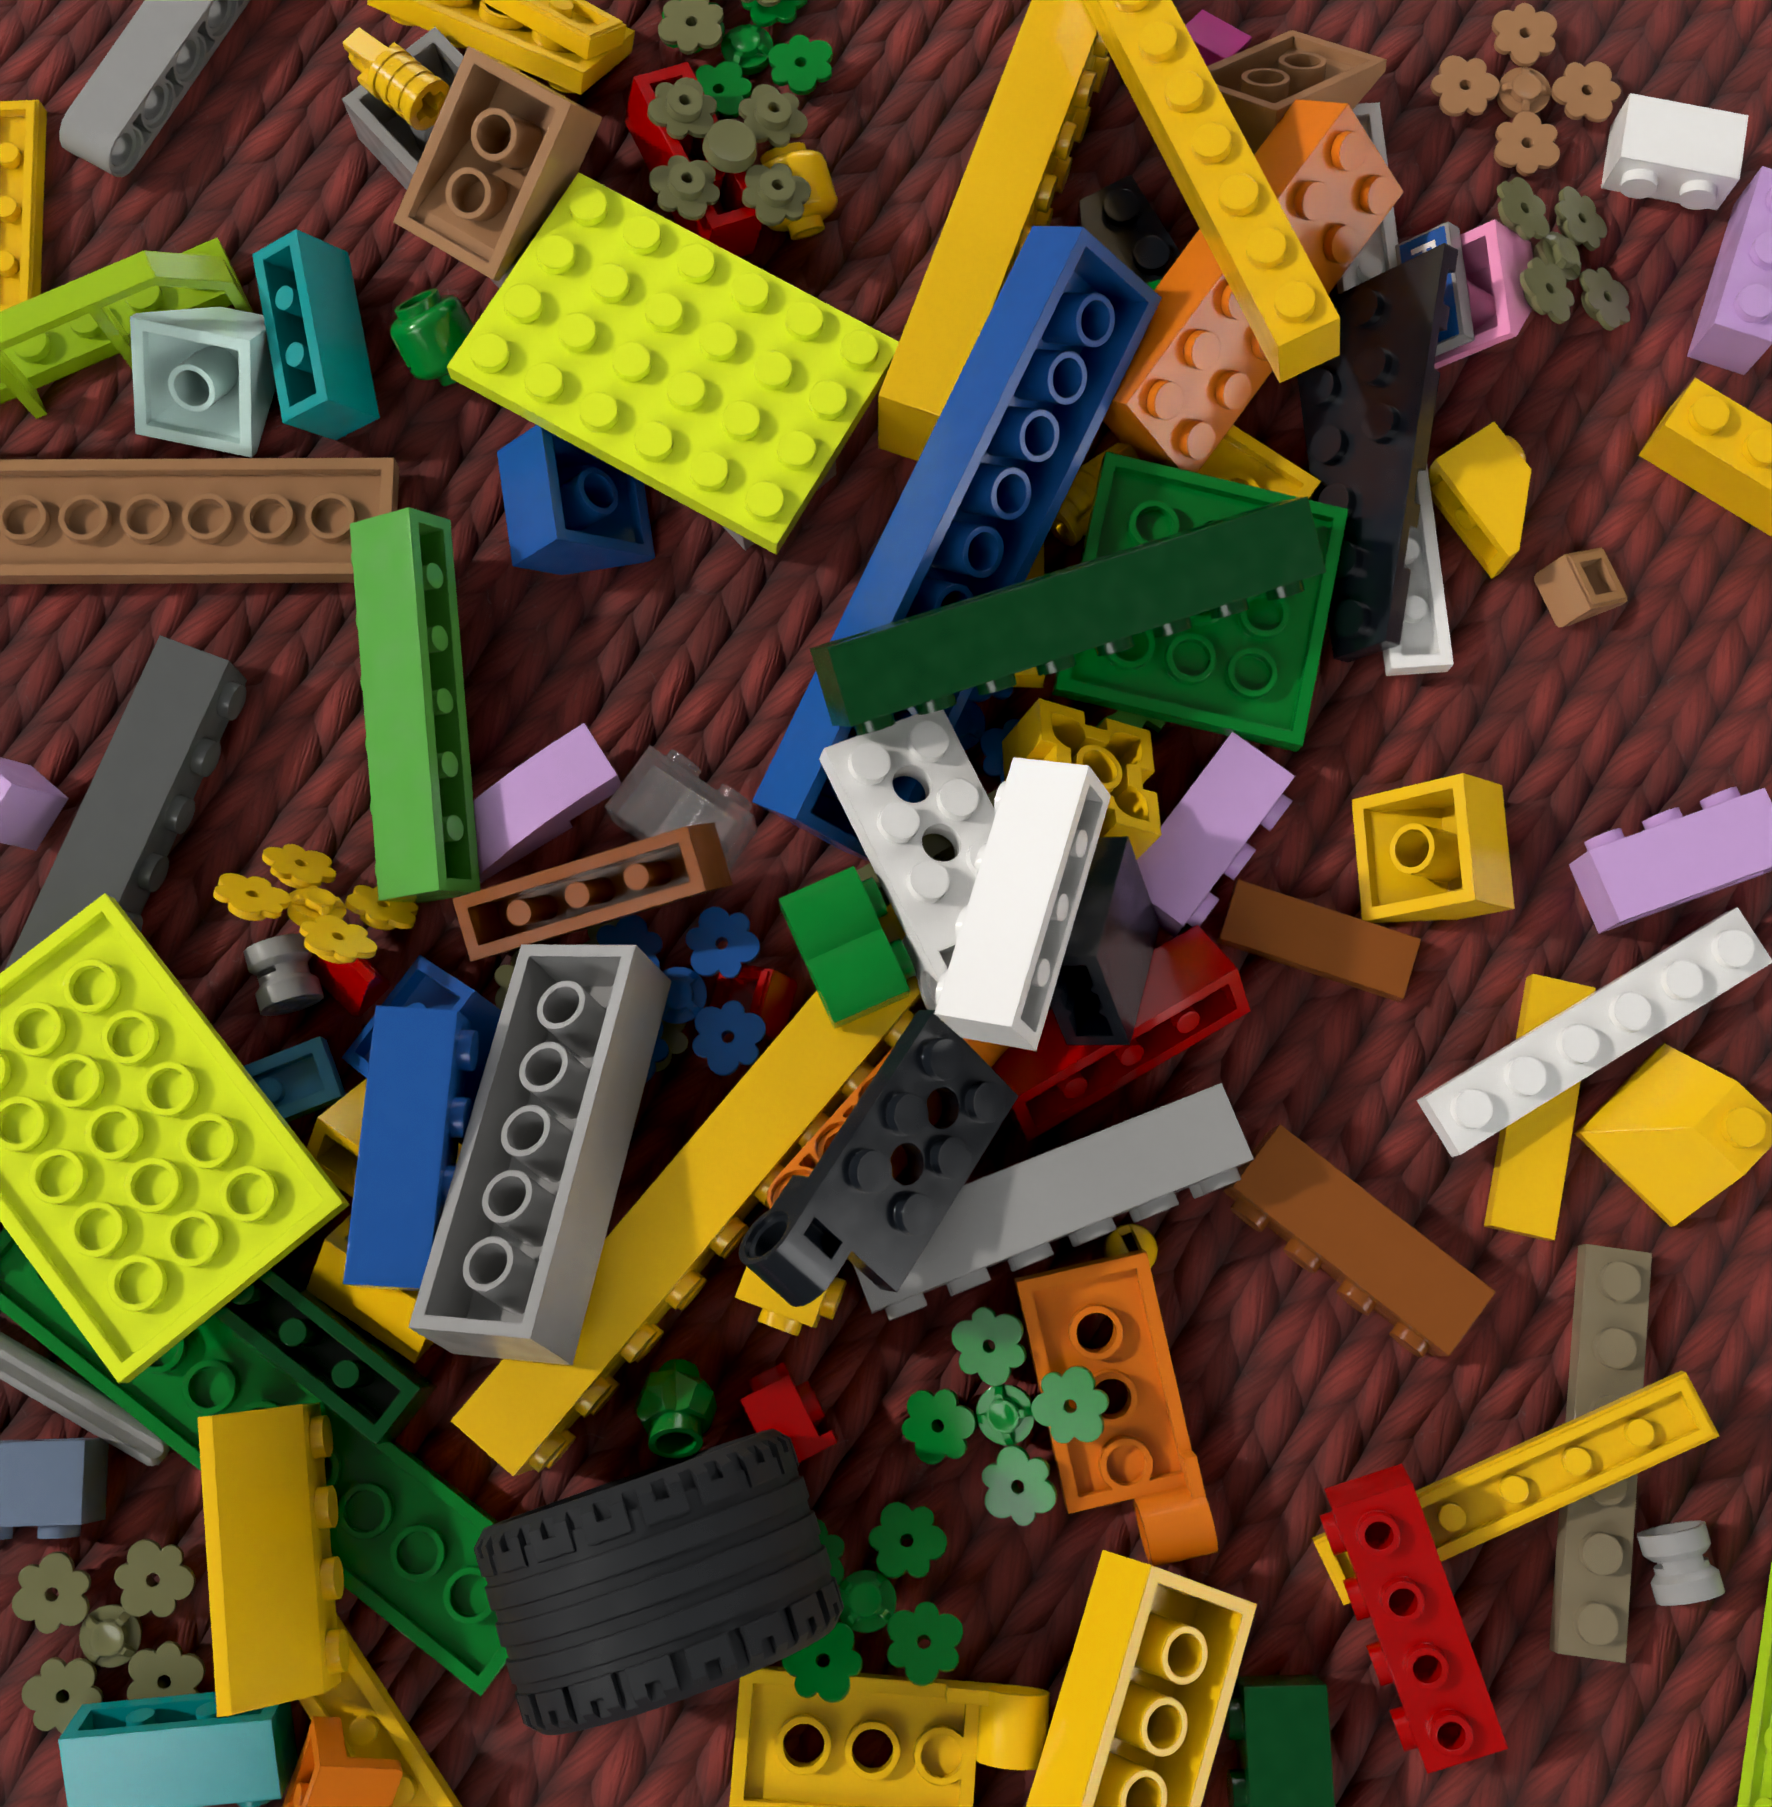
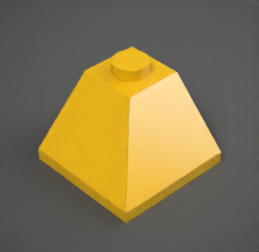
(1678, 1133)

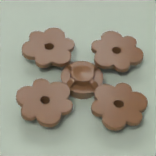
(1524, 90)

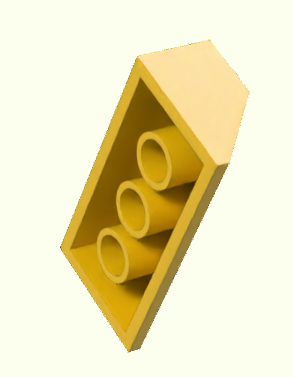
(271, 1556)

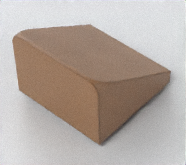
(1579, 586)

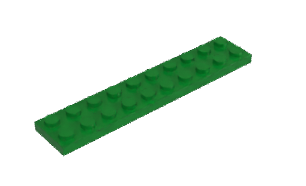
(399, 1525)

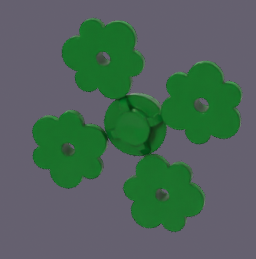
(751, 49)
(1005, 1415)
(871, 1604)

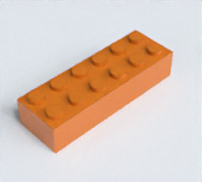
(1199, 351)

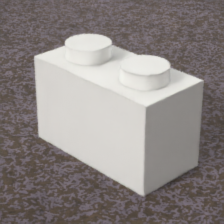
(1674, 152)

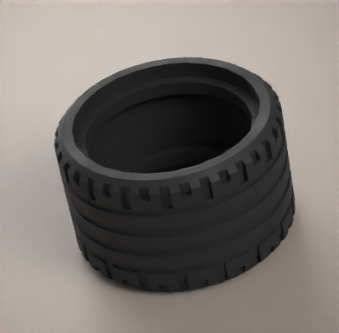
(658, 1584)

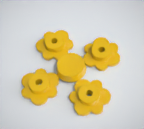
(314, 908)

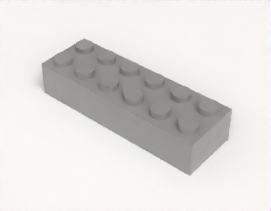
(543, 1154)
(1074, 1195)

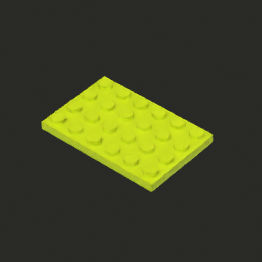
(675, 362)
(138, 1144)

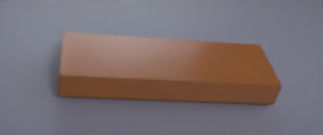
(1319, 940)

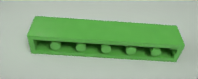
(414, 707)

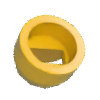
(1143, 1238)

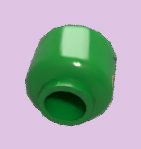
(430, 333)

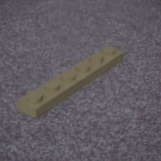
(1598, 1530)

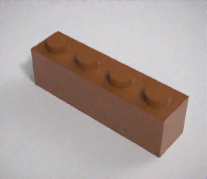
(593, 891)
(1358, 1243)

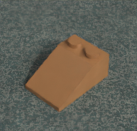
(1291, 66)
(494, 164)

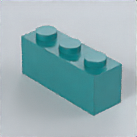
(315, 336)
(176, 1753)

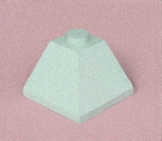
(202, 377)

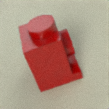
(788, 1409)

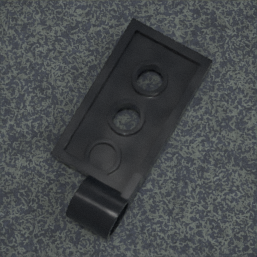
(852, 1201)

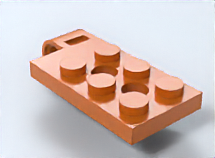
(1146, 1443)

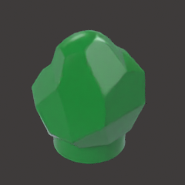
(676, 1409)

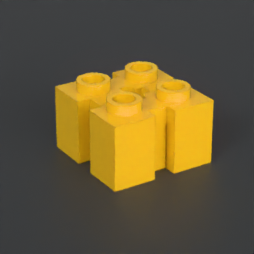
(1114, 751)

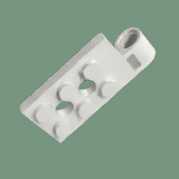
(920, 889)

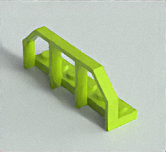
(92, 315)

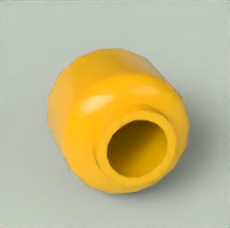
(814, 169)

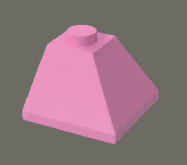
(1493, 268)

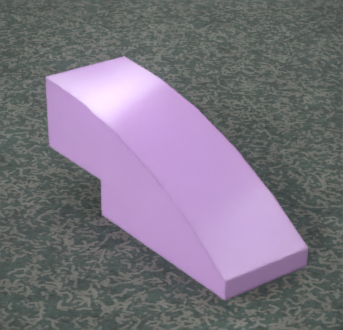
(540, 799)

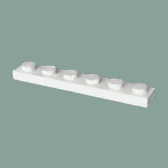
(1594, 1032)

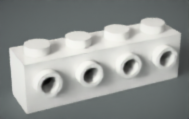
(1022, 903)

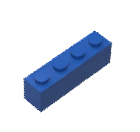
(408, 1142)

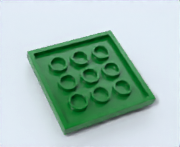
(1224, 673)

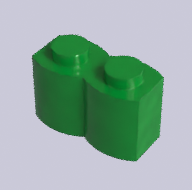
(846, 946)

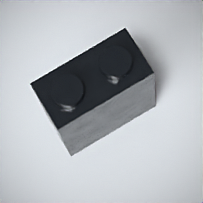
(1107, 951)

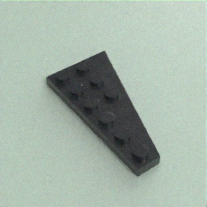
(1370, 436)

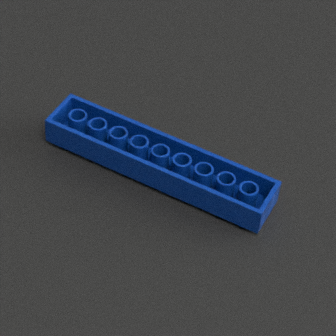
(982, 481)

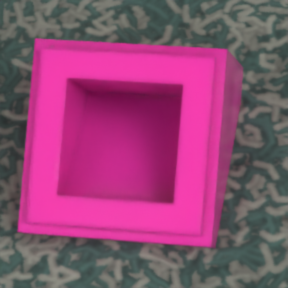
(1216, 38)

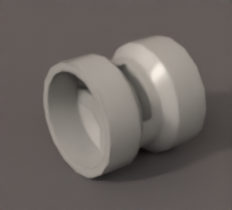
(283, 975)
(1681, 1569)

